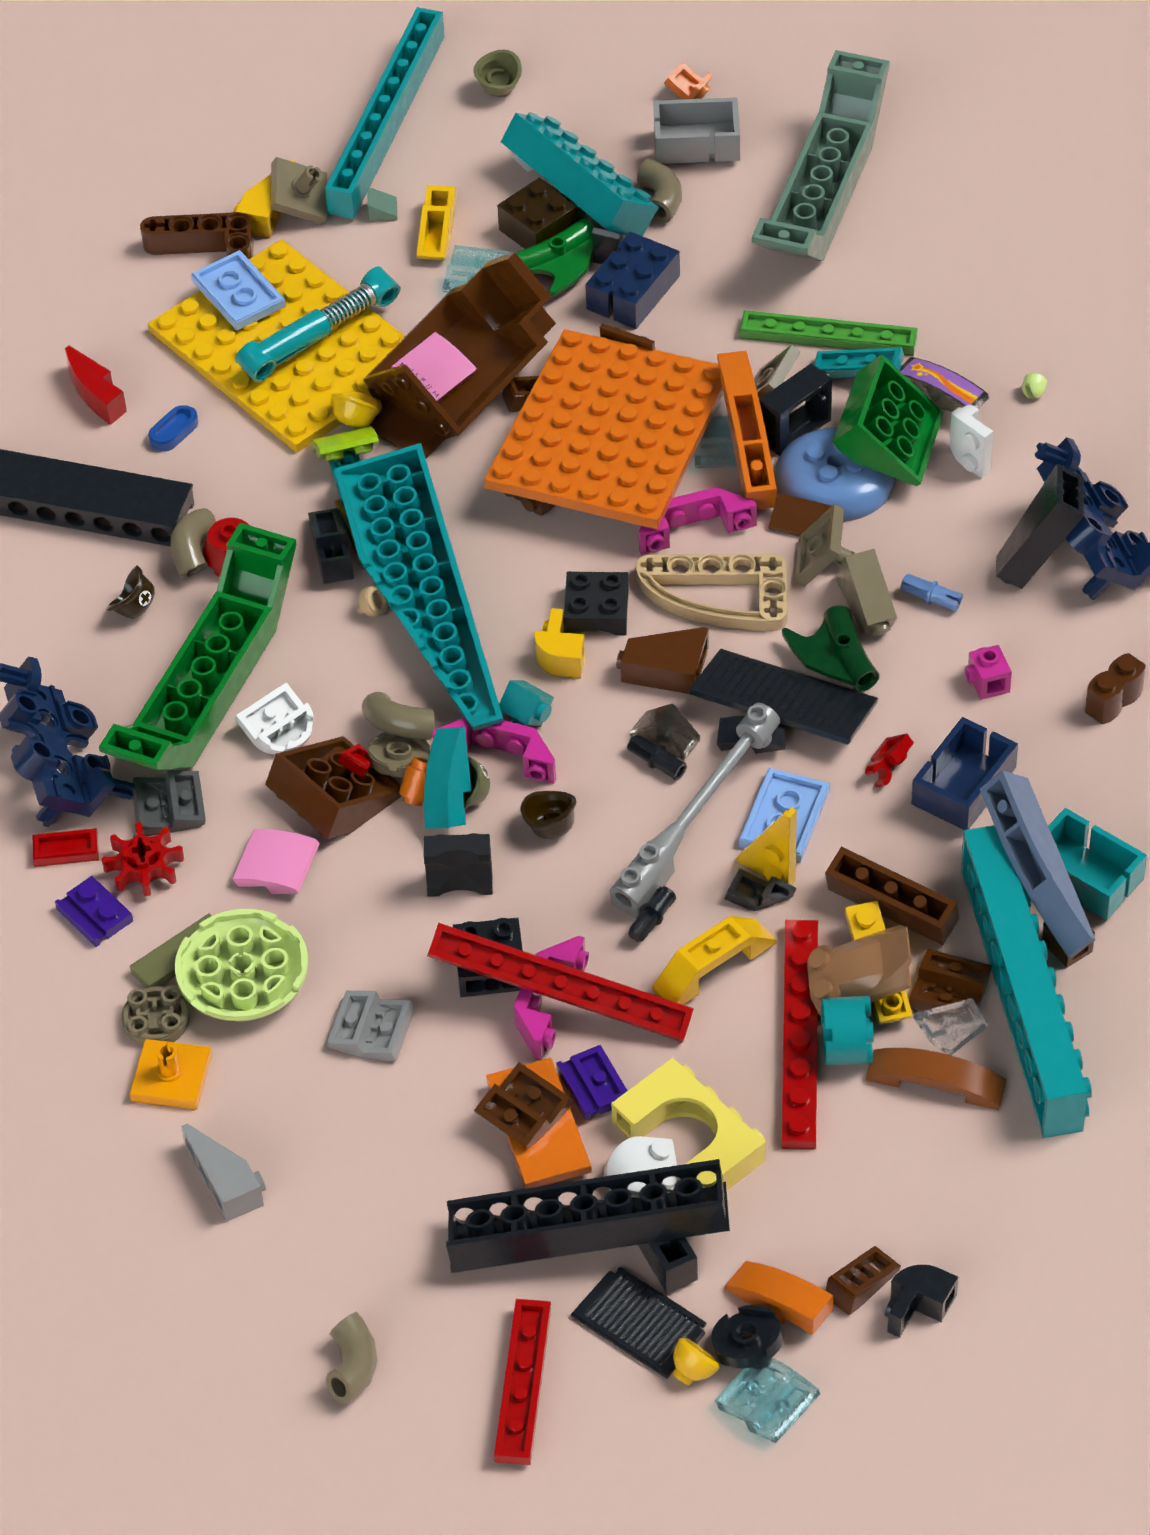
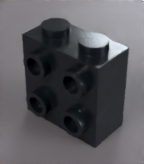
(500, 930)

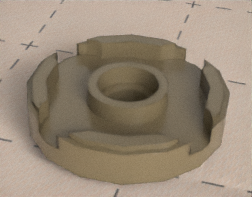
(392, 753)

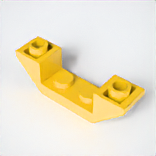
(734, 934)

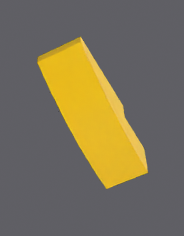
(436, 222)

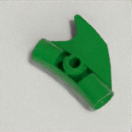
(562, 256)

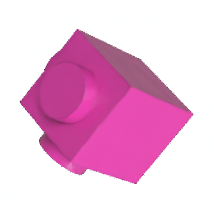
(988, 672)

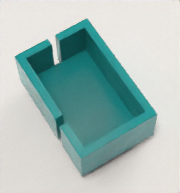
(1104, 870)

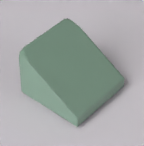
(381, 205)

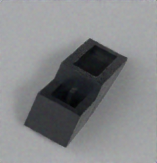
(331, 545)

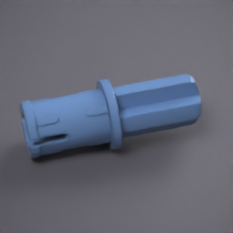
(931, 592)

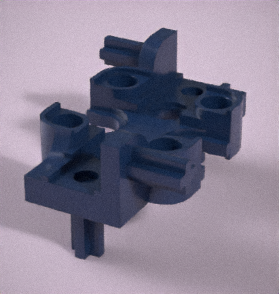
(1111, 555)
(82, 780)

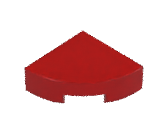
(355, 760)

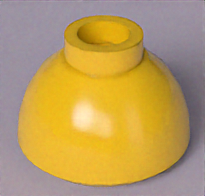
(693, 1362)

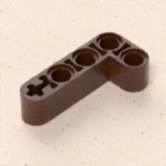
(198, 234)

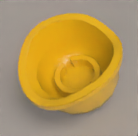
(355, 408)

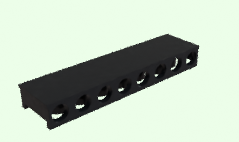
(92, 494)
(587, 1221)

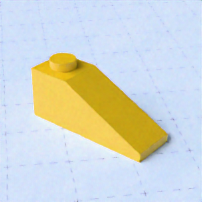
(257, 204)

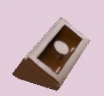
(795, 514)

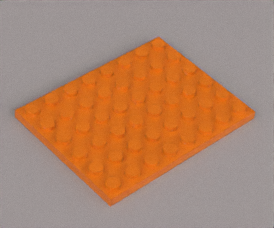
(608, 429)

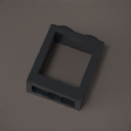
(808, 386)

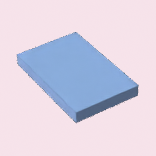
(238, 290)
(780, 793)

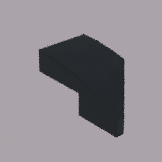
(757, 893)

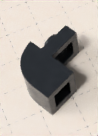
(920, 1290)

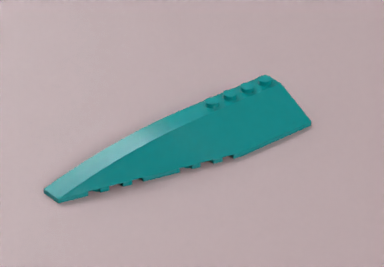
(415, 569)

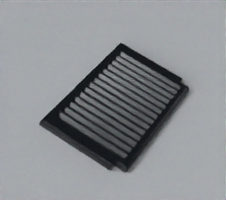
(638, 1319)

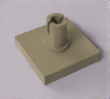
(298, 190)
(775, 371)
(820, 545)

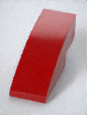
(95, 386)

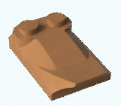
(863, 967)

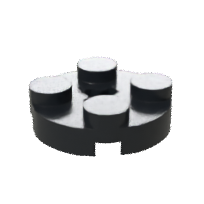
(753, 1352)

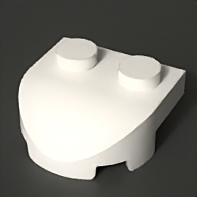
(971, 441)
(277, 721)
(642, 1154)

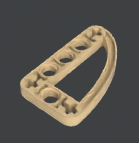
(760, 620)

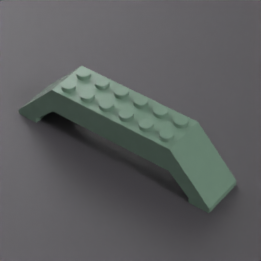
(829, 159)

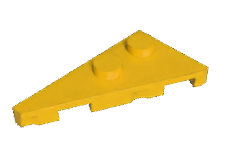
(774, 849)

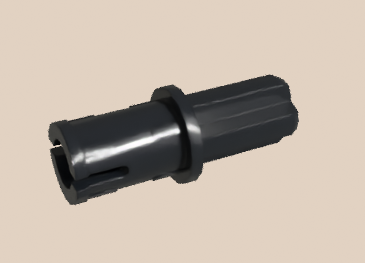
(657, 757)
(651, 913)

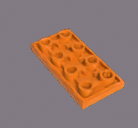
(560, 1151)

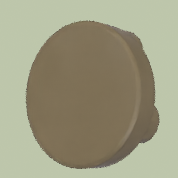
(155, 1014)

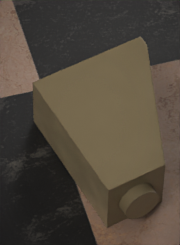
(866, 592)

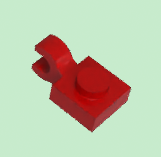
(890, 753)

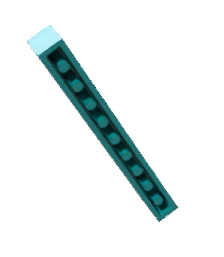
(384, 113)

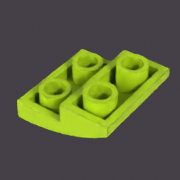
(356, 440)

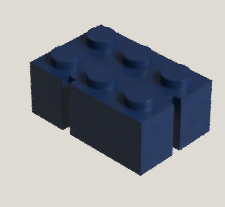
(635, 277)
(960, 771)

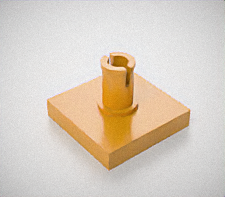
(171, 1074)

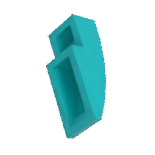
(446, 779)

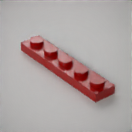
(522, 1382)

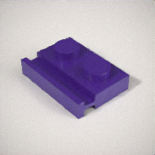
(94, 911)
(591, 1081)

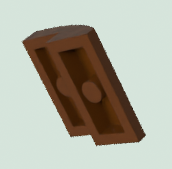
(948, 980)
(524, 1106)

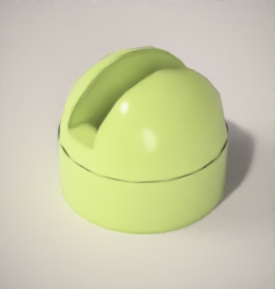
(1034, 385)

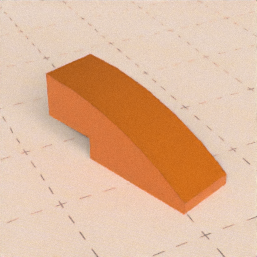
(783, 1293)

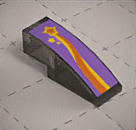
(942, 385)

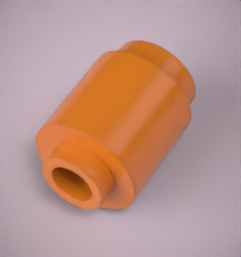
(414, 781)

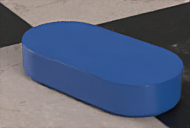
(173, 428)

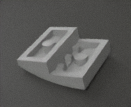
(370, 1025)

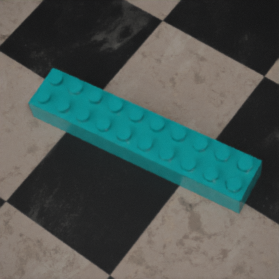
(1025, 985)

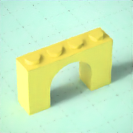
(675, 1093)

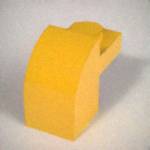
(558, 651)

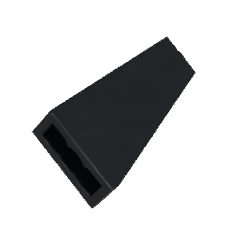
(1042, 527)

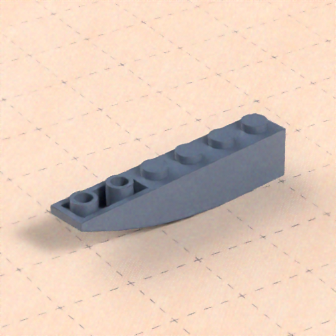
(1037, 859)

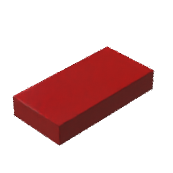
(65, 847)

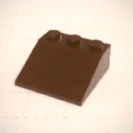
(328, 792)

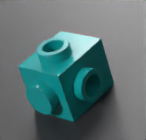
(526, 703)

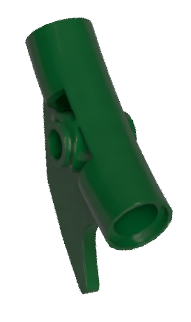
(835, 650)

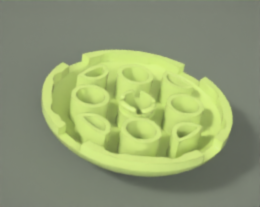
(238, 940)

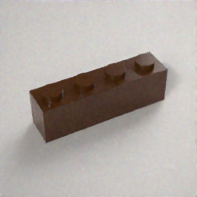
(897, 896)

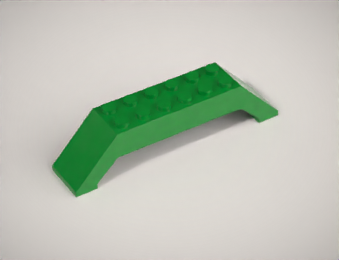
(213, 658)

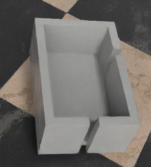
(696, 130)

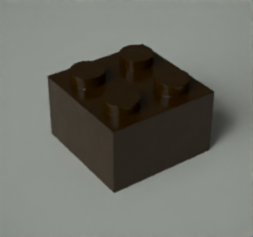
(536, 214)

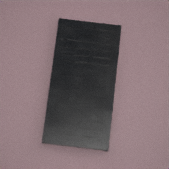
(795, 697)

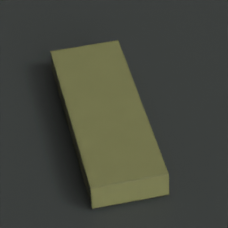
(159, 964)

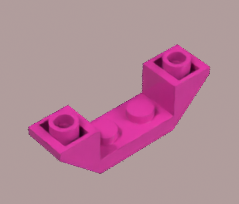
(734, 510)
(516, 739)
(533, 1024)

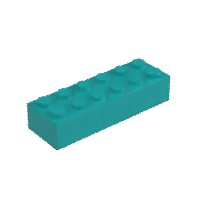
(579, 173)

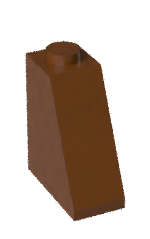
(665, 659)

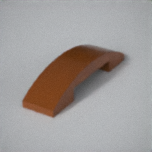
(939, 1072)

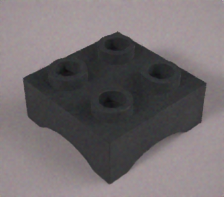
(596, 602)
(458, 863)

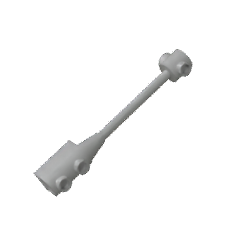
(655, 860)

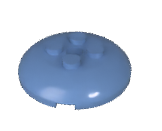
(820, 473)

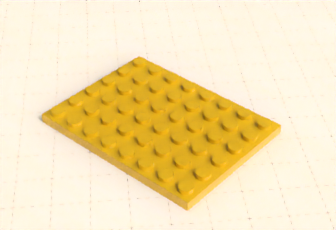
(297, 395)

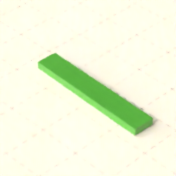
(826, 332)

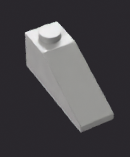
(225, 1174)

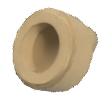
(372, 602)

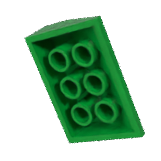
(888, 423)

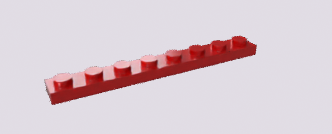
(560, 982)
(799, 1039)

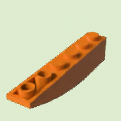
(747, 429)

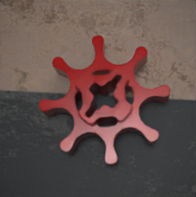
(130, 860)

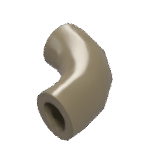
(664, 186)
(187, 540)
(398, 718)
(357, 1362)

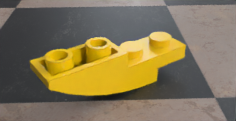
(863, 921)

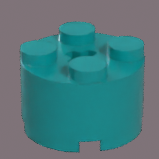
(847, 1030)

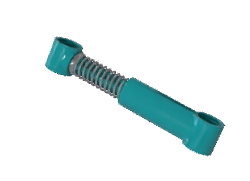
(262, 358)

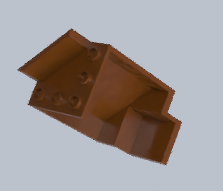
(494, 323)

